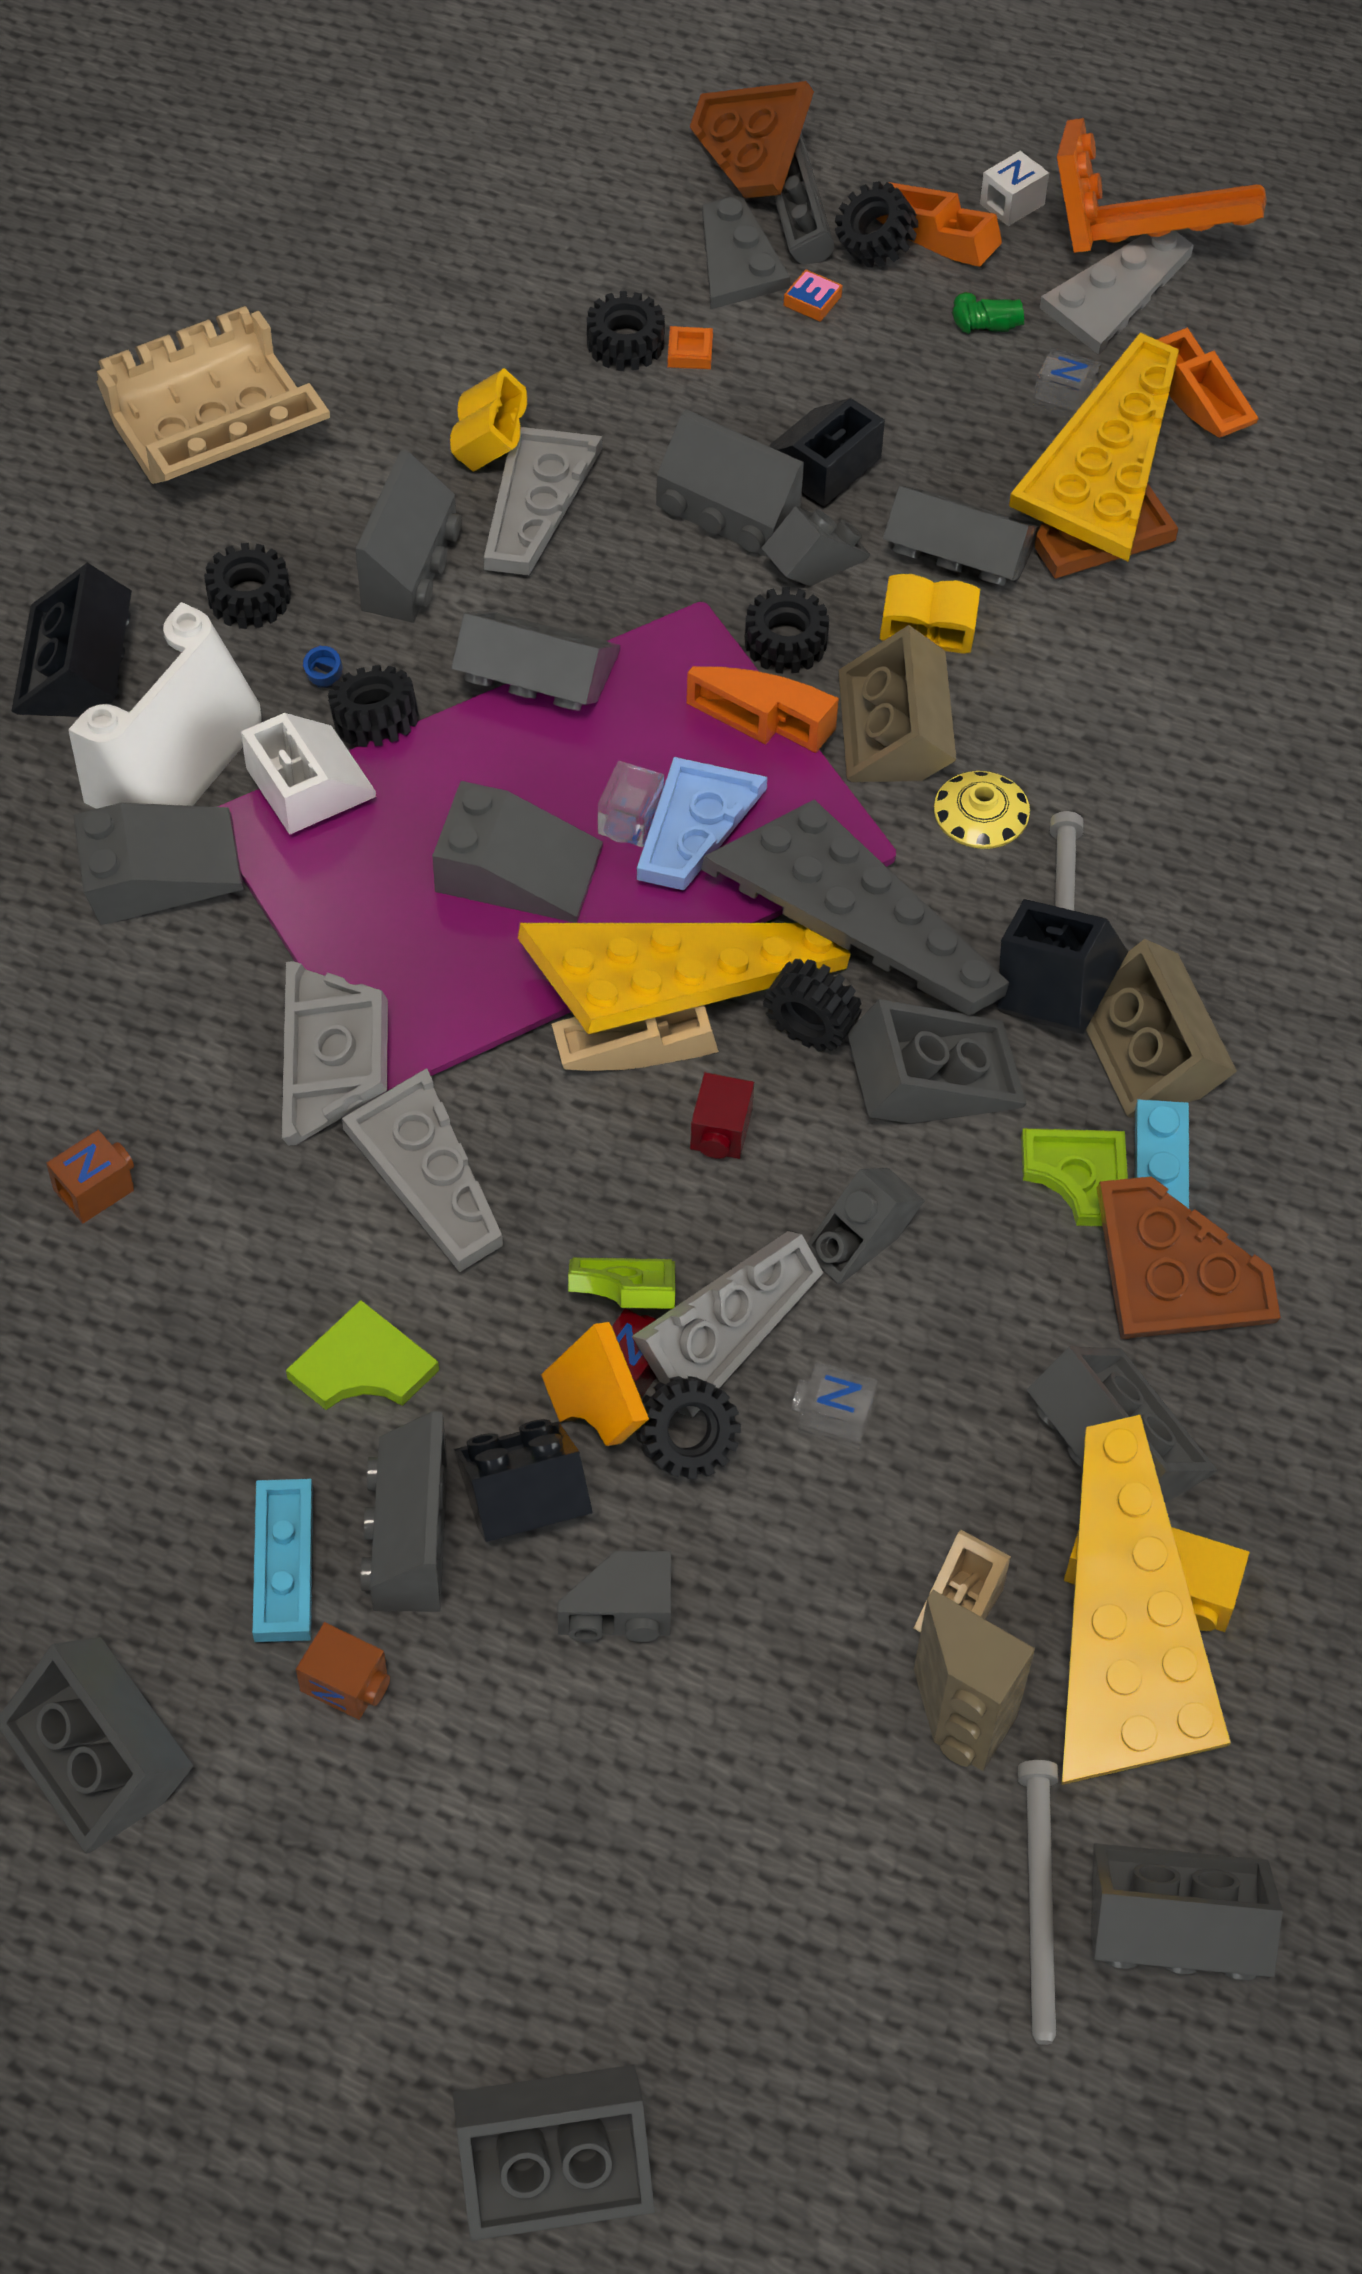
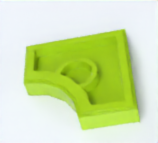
(1074, 1165)
(625, 1280)
(360, 1358)

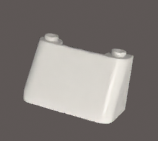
(176, 733)

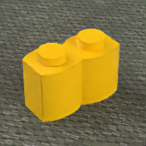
(488, 420)
(937, 610)

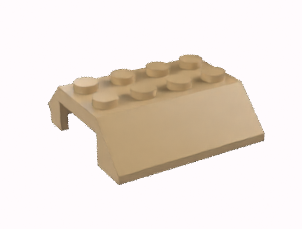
(206, 398)

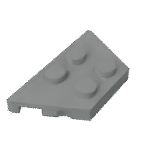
(330, 1050)

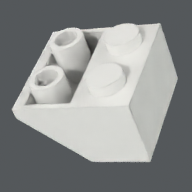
(303, 770)

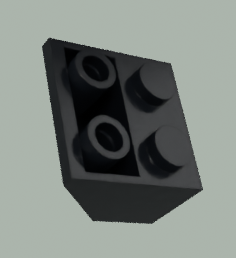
(835, 445)
(1057, 965)
(523, 1479)

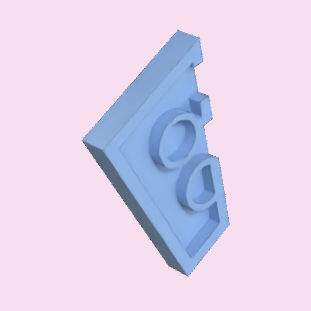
(694, 818)

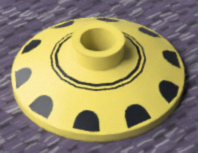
(979, 822)

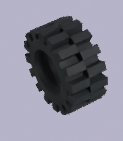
(866, 208)
(625, 348)
(247, 566)
(786, 610)
(373, 705)
(812, 1004)
(718, 1437)

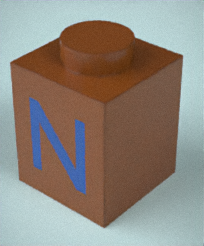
(91, 1175)
(343, 1671)

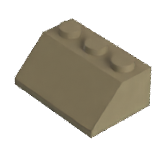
(897, 711)
(1157, 1032)
(969, 1680)

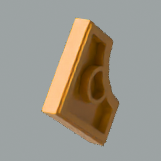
(596, 1385)

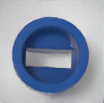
(326, 660)

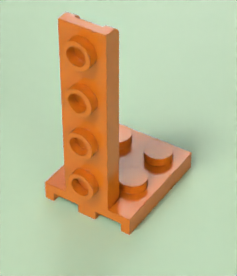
(1153, 216)

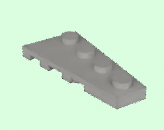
(1112, 290)
(535, 494)
(420, 1159)
(730, 1316)

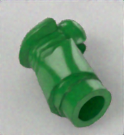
(988, 313)

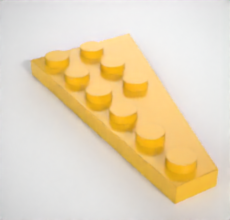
(1102, 459)
(654, 969)
(1136, 1647)

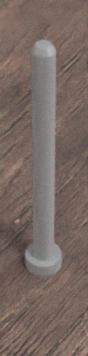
(1066, 828)
(1038, 1777)

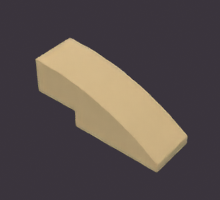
(637, 1044)

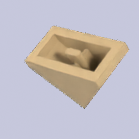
(971, 1575)

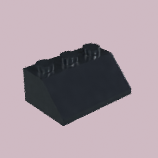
(73, 646)

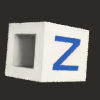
(1014, 188)

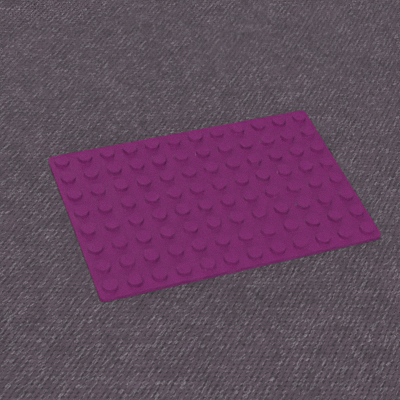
(457, 980)

